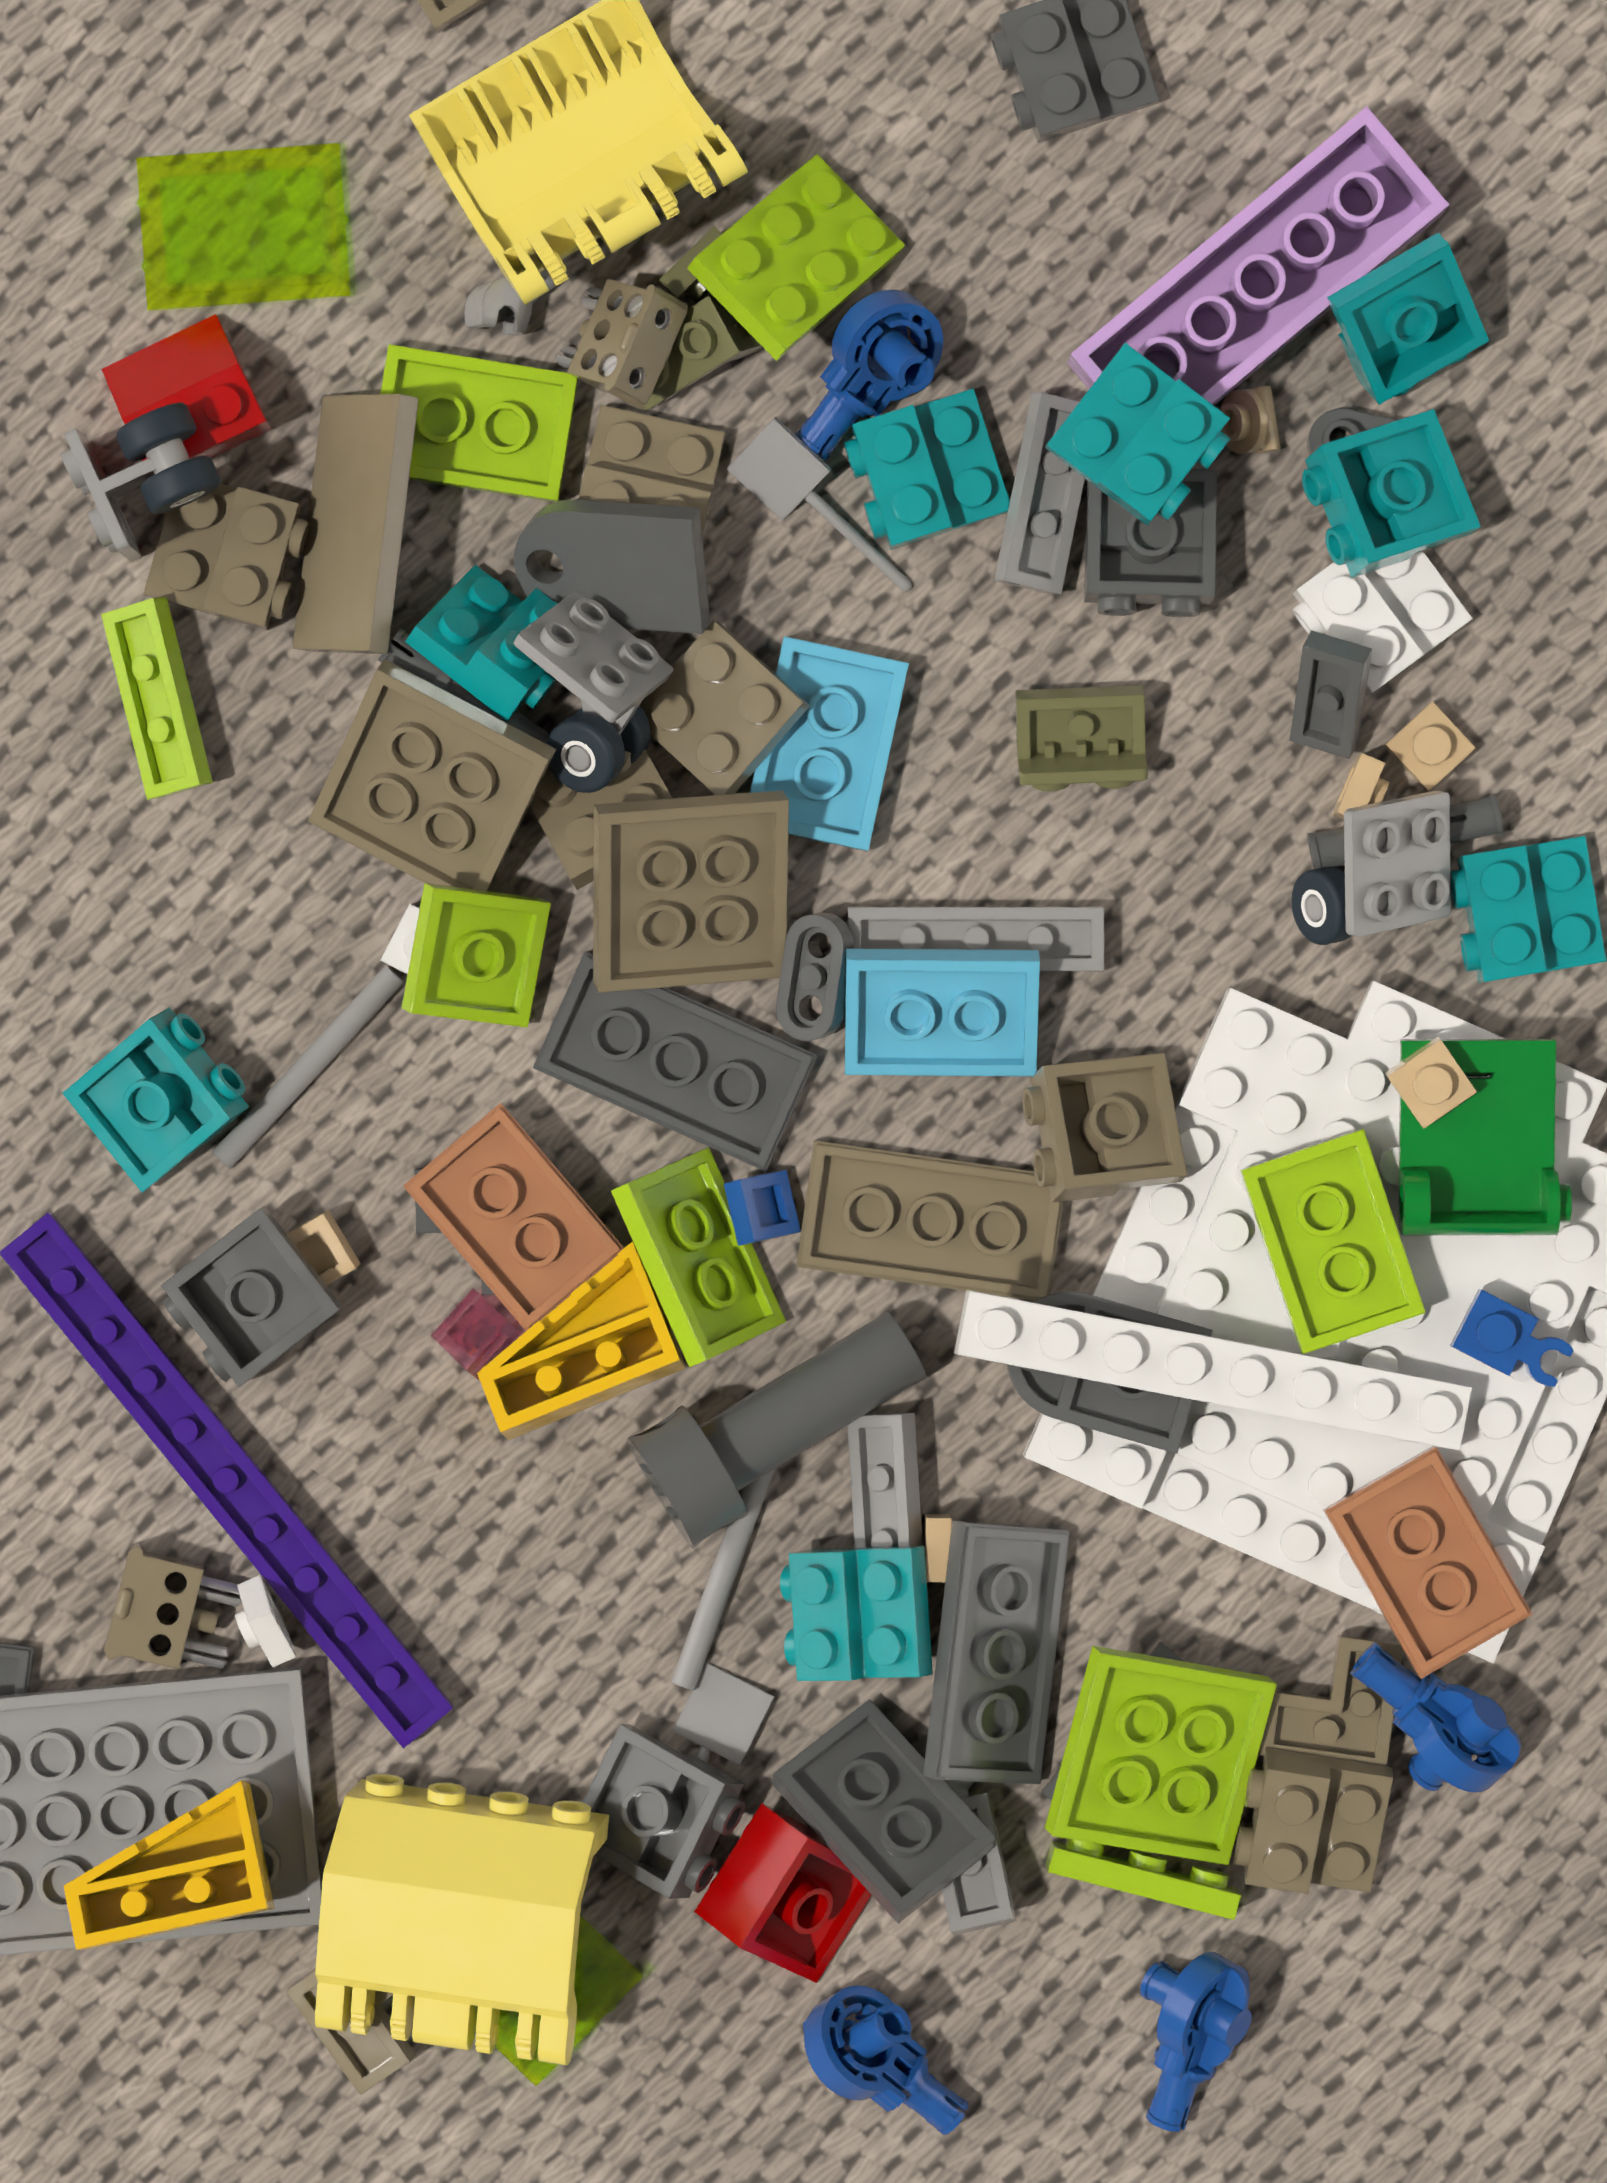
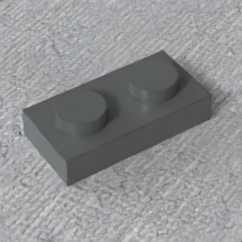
(1330, 694)

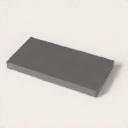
(677, 1065)
(996, 1653)

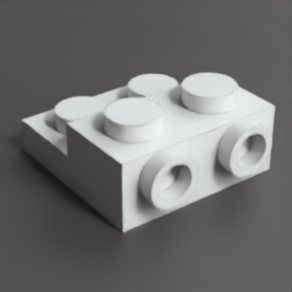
(1392, 610)

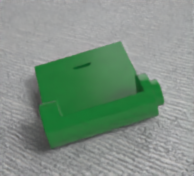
(1490, 1156)

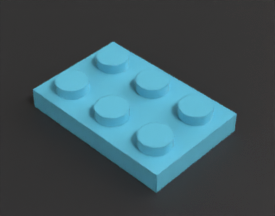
(840, 746)
(941, 1012)

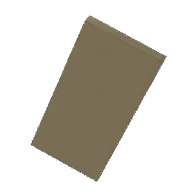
(355, 523)
(929, 1222)

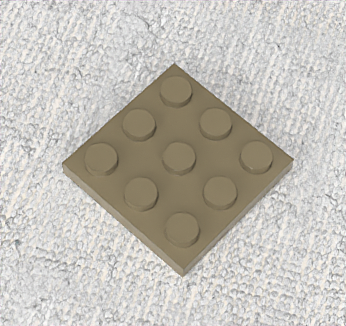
(430, 782)
(689, 890)

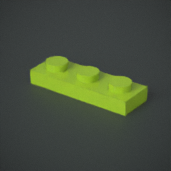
(156, 698)
(1145, 1876)

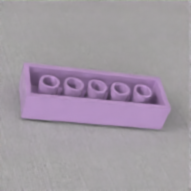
(1274, 264)

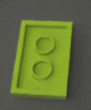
(796, 257)
(485, 421)
(1332, 1241)
(689, 1248)

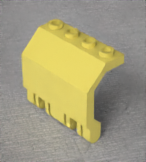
(574, 144)
(455, 1914)

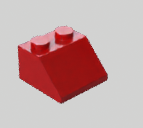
(197, 370)
(784, 1895)

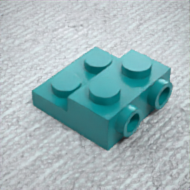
(1407, 319)
(1140, 436)
(927, 469)
(1389, 493)
(473, 642)
(1528, 909)
(157, 1097)
(857, 1613)

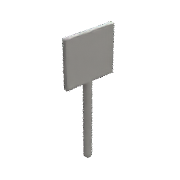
(785, 472)
(723, 1715)

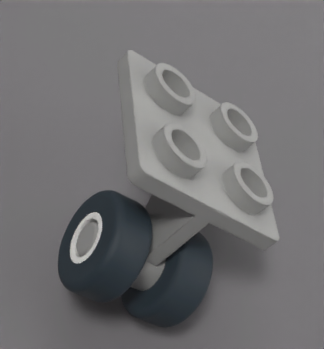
(166, 475)
(610, 676)
(1391, 876)

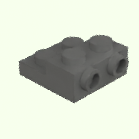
(1073, 64)
(1152, 563)
(249, 1298)
(662, 1812)

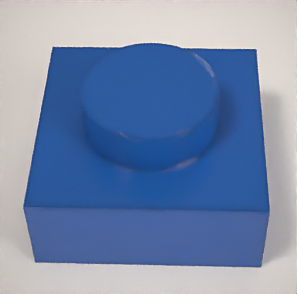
(762, 1207)

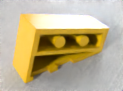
(584, 1351)
(177, 1878)

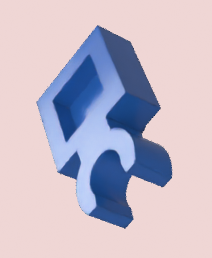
(1502, 1336)

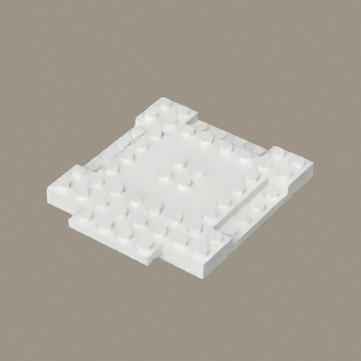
(1199, 1257)

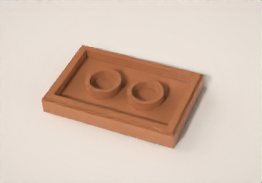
(513, 1217)
(1427, 1562)

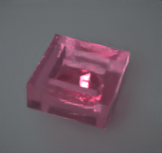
(475, 1332)

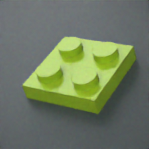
(476, 955)

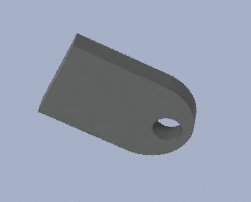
(626, 556)
(1105, 1407)

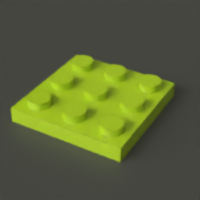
(1160, 1755)

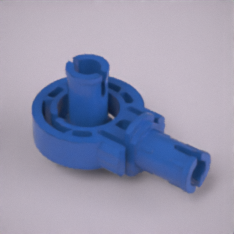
(873, 364)
(1445, 1725)
(1196, 2029)
(876, 2057)

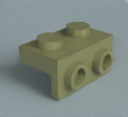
(1081, 737)

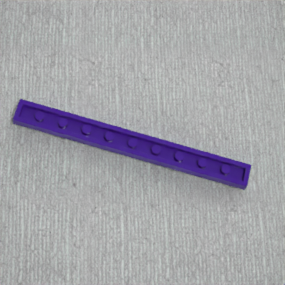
(226, 1479)

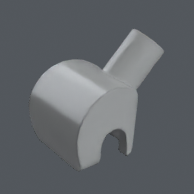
(499, 296)

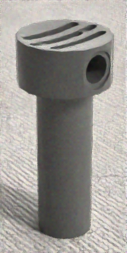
(705, 1465)

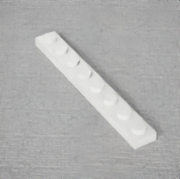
(1212, 1370)

